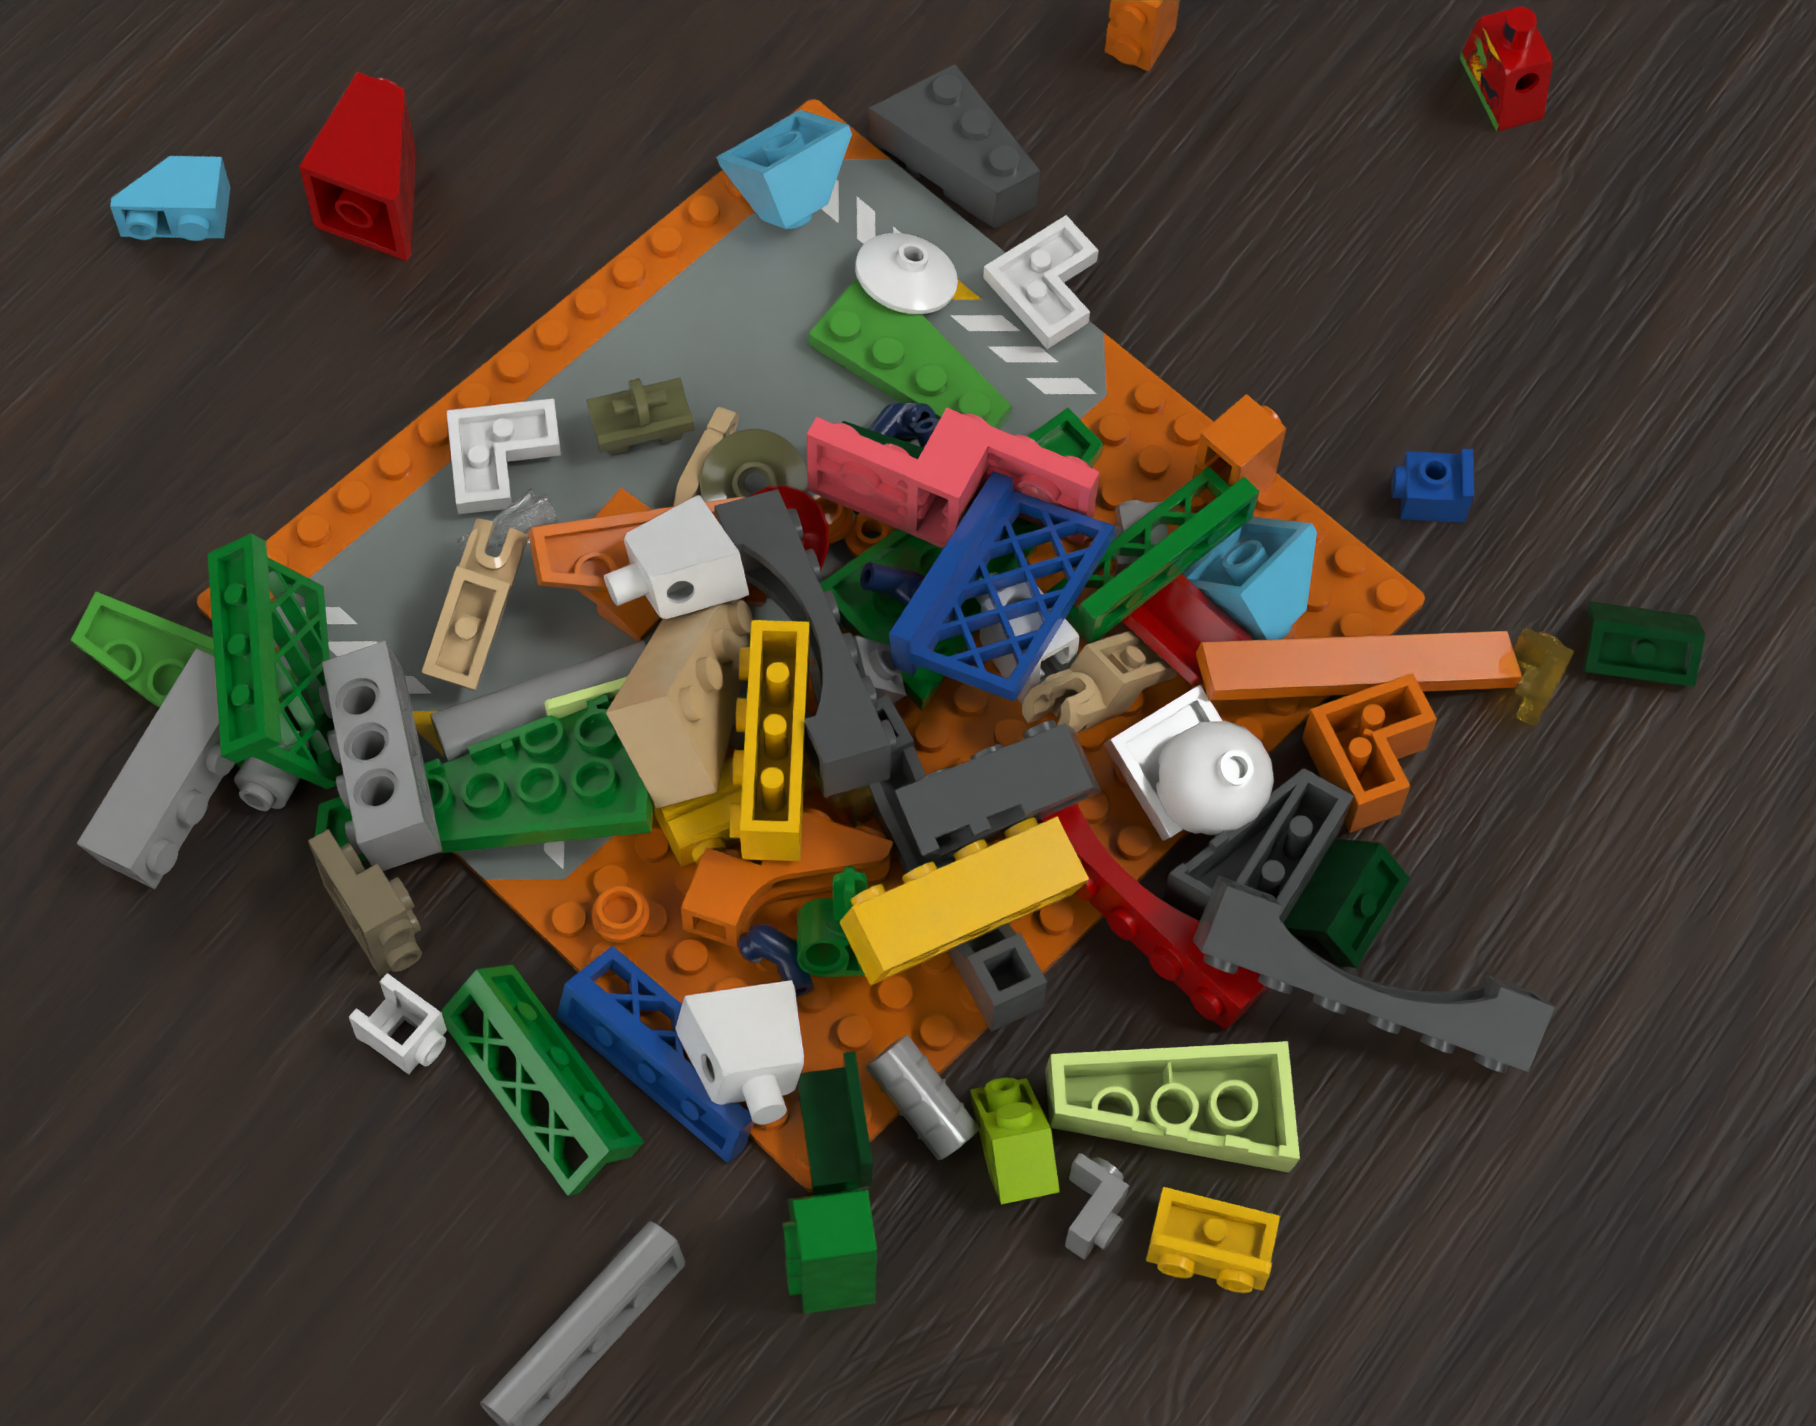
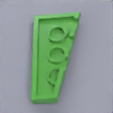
(140, 646)

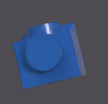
(1434, 486)

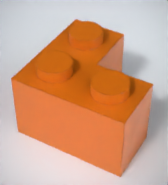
(1359, 743)

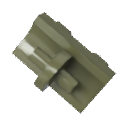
(640, 415)

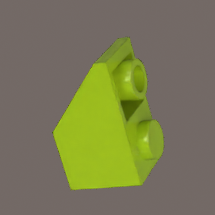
(1015, 1140)

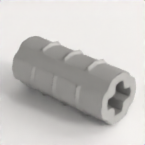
(922, 1097)

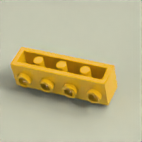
(774, 746)
(962, 899)

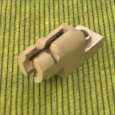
(474, 607)
(1098, 683)

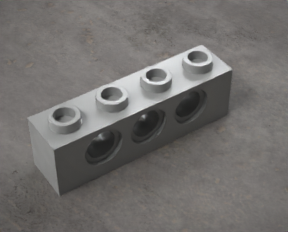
(379, 757)

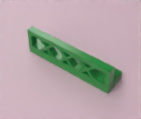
(1166, 560)
(553, 1065)

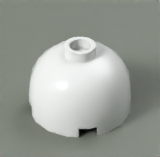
(1214, 777)

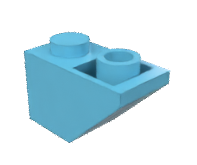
(175, 200)

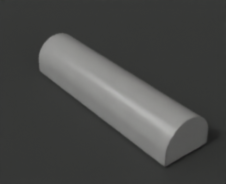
(524, 702)
(586, 1329)

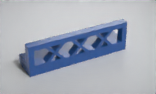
(647, 1054)

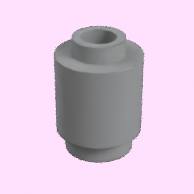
(265, 785)

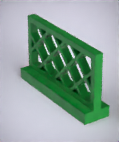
(251, 669)

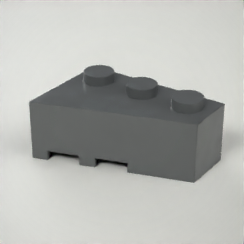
(959, 144)
(998, 790)
(1270, 853)

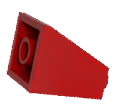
(364, 168)

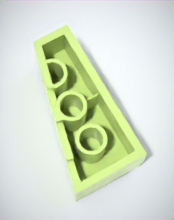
(1188, 1100)

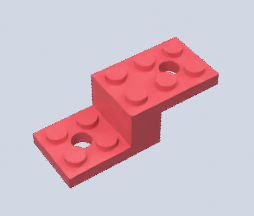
(938, 488)

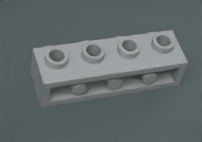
(163, 781)

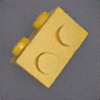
(1213, 1240)

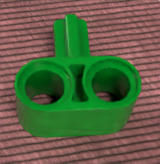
(820, 938)

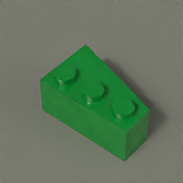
(831, 1250)

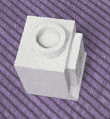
(401, 1005)

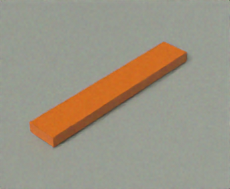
(1356, 663)

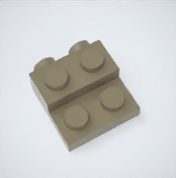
(371, 905)

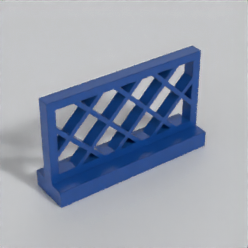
(956, 577)

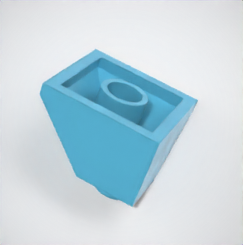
(789, 167)
(1260, 575)

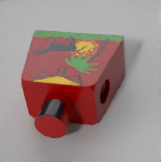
(1509, 67)

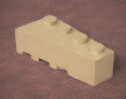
(683, 701)

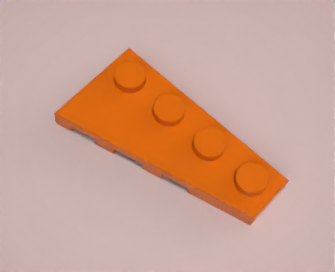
(587, 549)

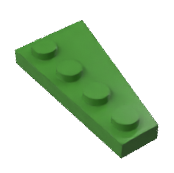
(904, 357)

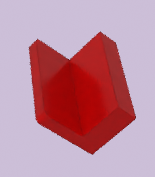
(1178, 622)

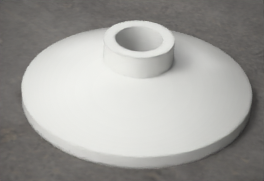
(906, 273)

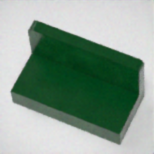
(1643, 644)
(1348, 899)
(835, 1128)

